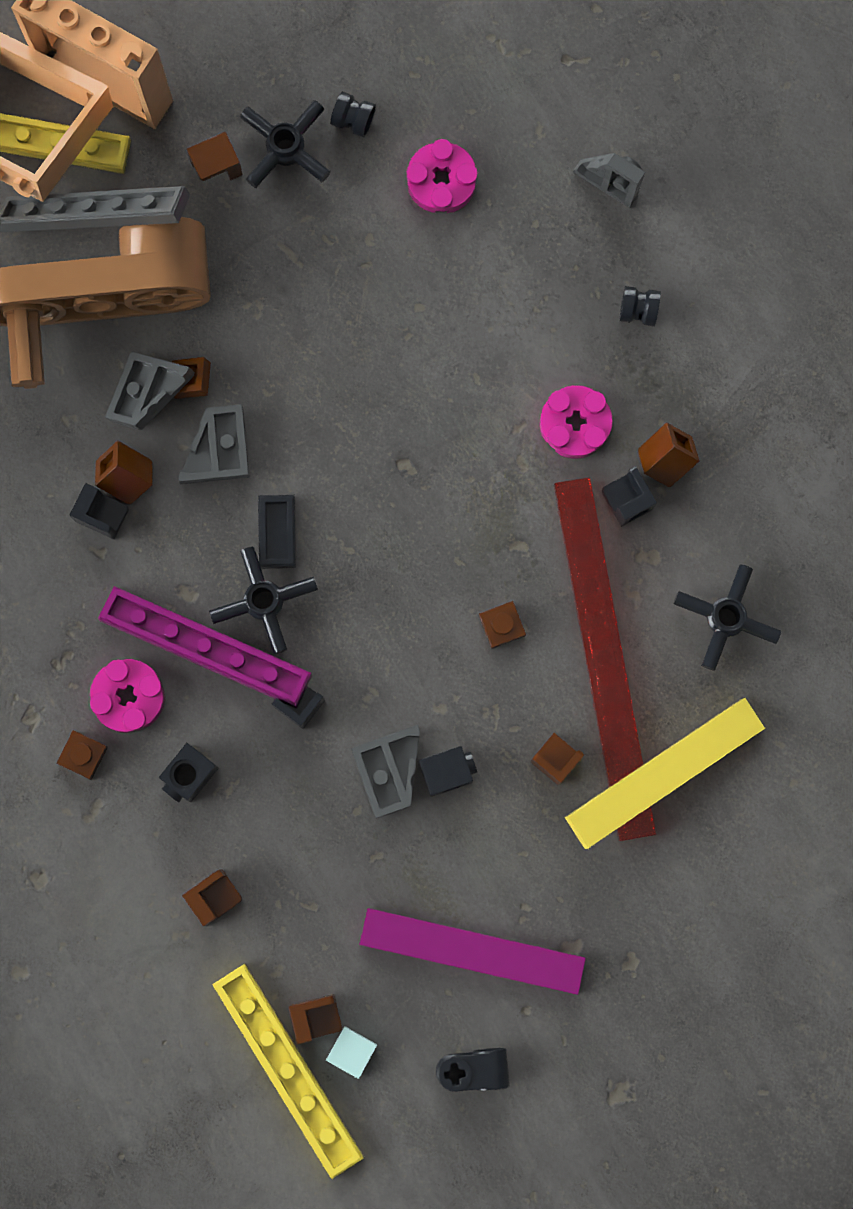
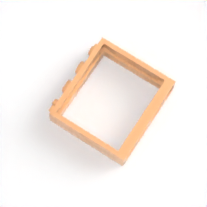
(100, 52)
(70, 84)

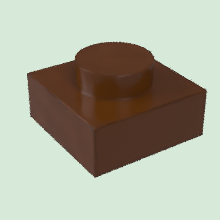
(199, 383)
(502, 624)
(82, 755)

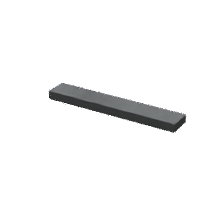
(94, 209)

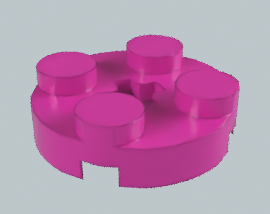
(441, 196)
(561, 436)
(133, 715)

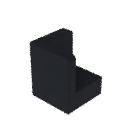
(629, 497)
(98, 511)
(306, 709)

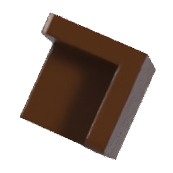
(215, 157)
(668, 455)
(123, 472)
(556, 759)
(212, 897)
(315, 1018)

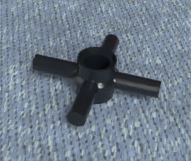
(280, 132)
(257, 586)
(721, 631)

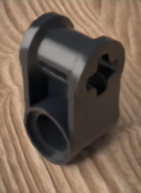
(482, 1070)

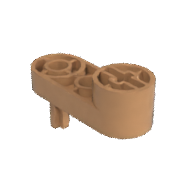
(156, 273)

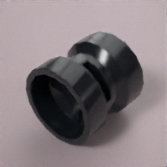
(349, 113)
(639, 306)

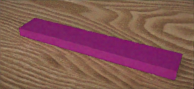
(205, 647)
(472, 951)

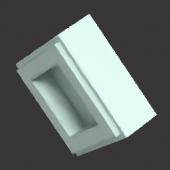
(351, 1052)

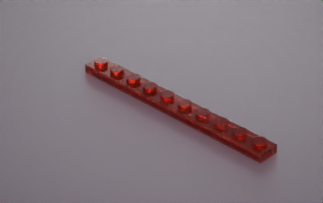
(601, 641)

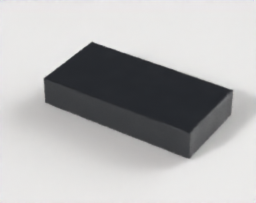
(277, 531)

